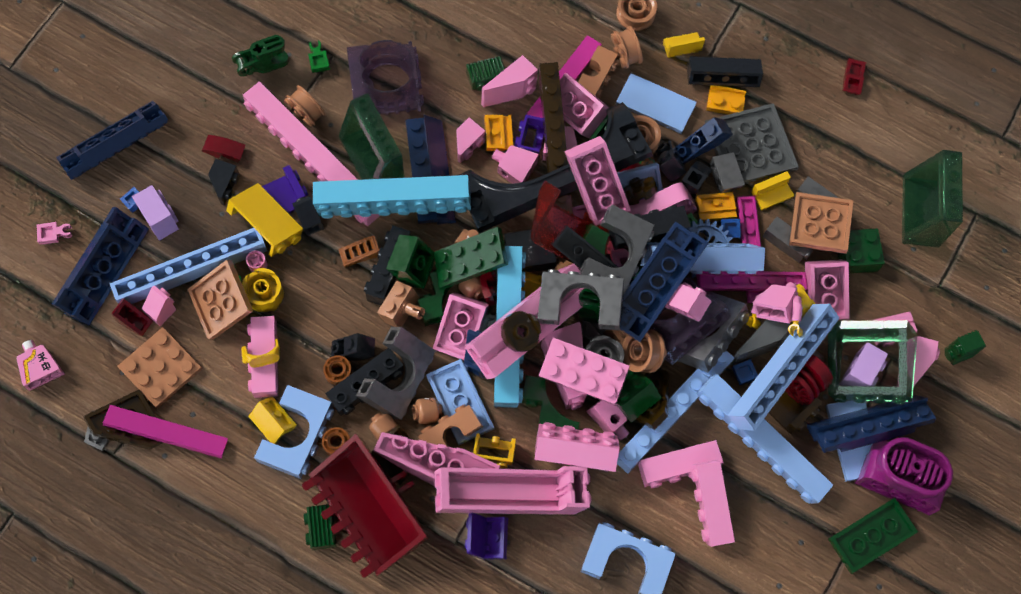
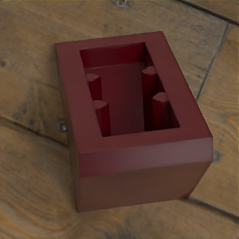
(131, 317)

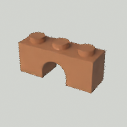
(603, 63)
(464, 419)

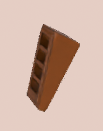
(356, 246)

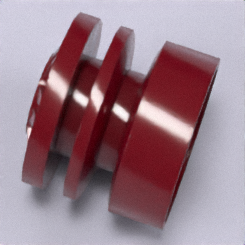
(810, 381)

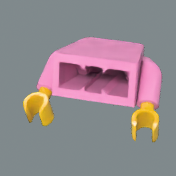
(779, 305)

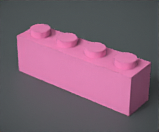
(689, 301)
(263, 335)
(677, 464)
(713, 503)

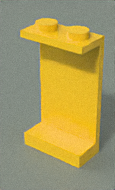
(266, 217)

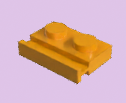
(725, 100)
(498, 132)
(716, 206)

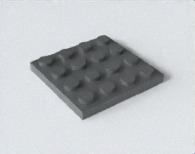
(758, 143)

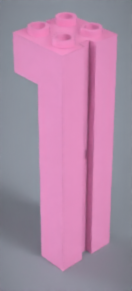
(489, 348)
(512, 490)

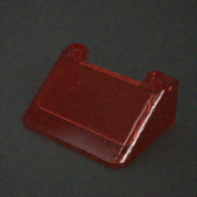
(551, 219)

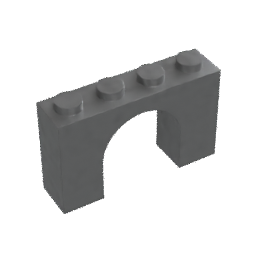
(779, 231)
(635, 233)
(557, 285)
(709, 350)
(416, 359)

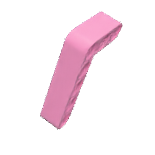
(673, 195)

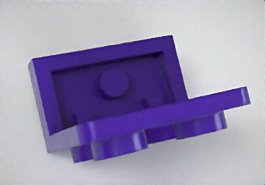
(286, 189)
(486, 536)

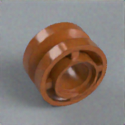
(334, 362)
(330, 435)

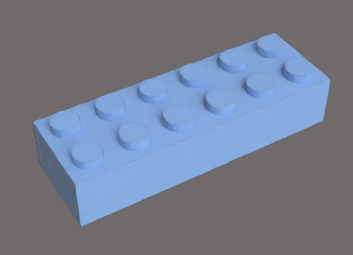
(723, 257)

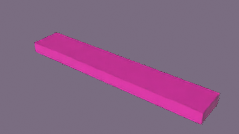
(574, 67)
(749, 228)
(748, 282)
(165, 431)

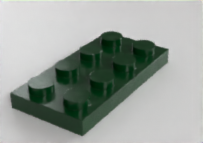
(470, 258)
(872, 535)

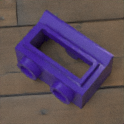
(534, 123)

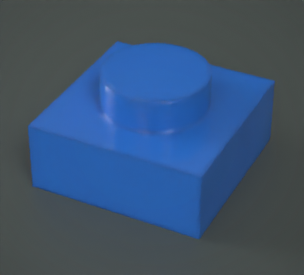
(128, 200)
(732, 226)
(745, 372)

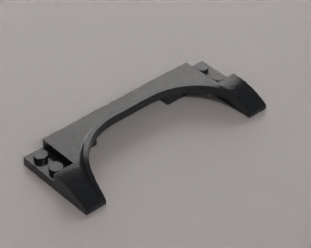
(498, 202)

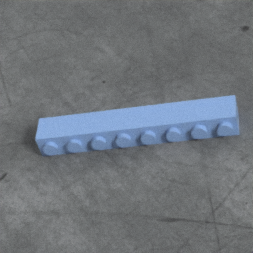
(188, 266)
(783, 368)
(678, 405)
(767, 443)

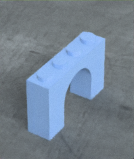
(295, 459)
(656, 559)

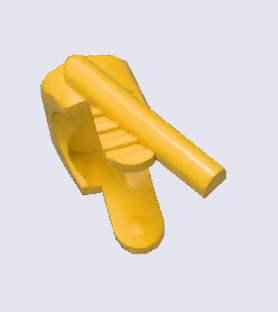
(261, 360)

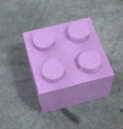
(156, 212)
(865, 367)

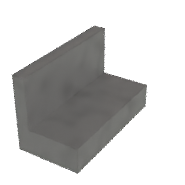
(726, 172)

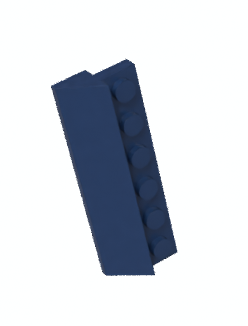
(112, 140)
(428, 158)
(100, 266)
(659, 280)
(871, 424)

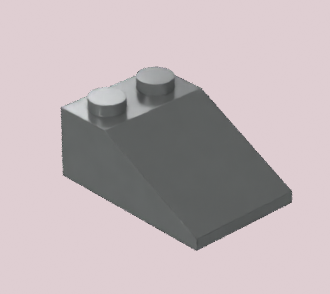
(764, 340)

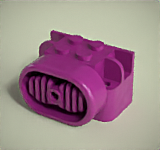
(907, 472)

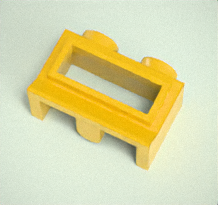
(495, 443)

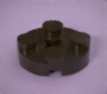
(640, 189)
(513, 339)

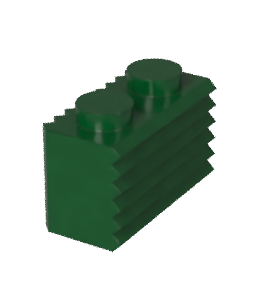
(484, 71)
(964, 347)
(320, 531)

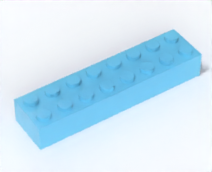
(392, 196)
(509, 294)

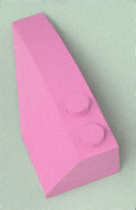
(425, 458)

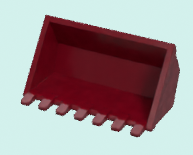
(367, 506)

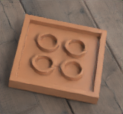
(821, 222)
(220, 299)
(159, 367)

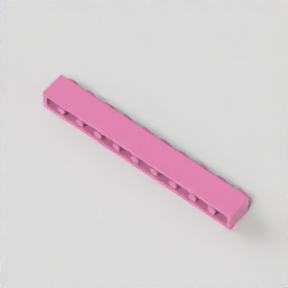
(298, 139)

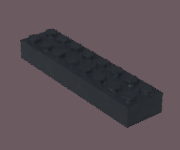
(578, 249)

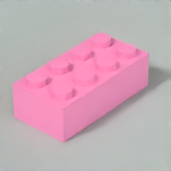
(596, 178)
(584, 371)
(577, 447)

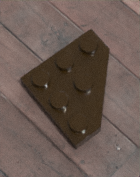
(134, 402)
(659, 411)

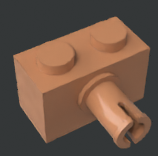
(399, 305)

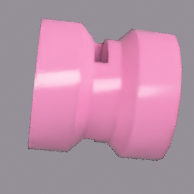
(255, 258)

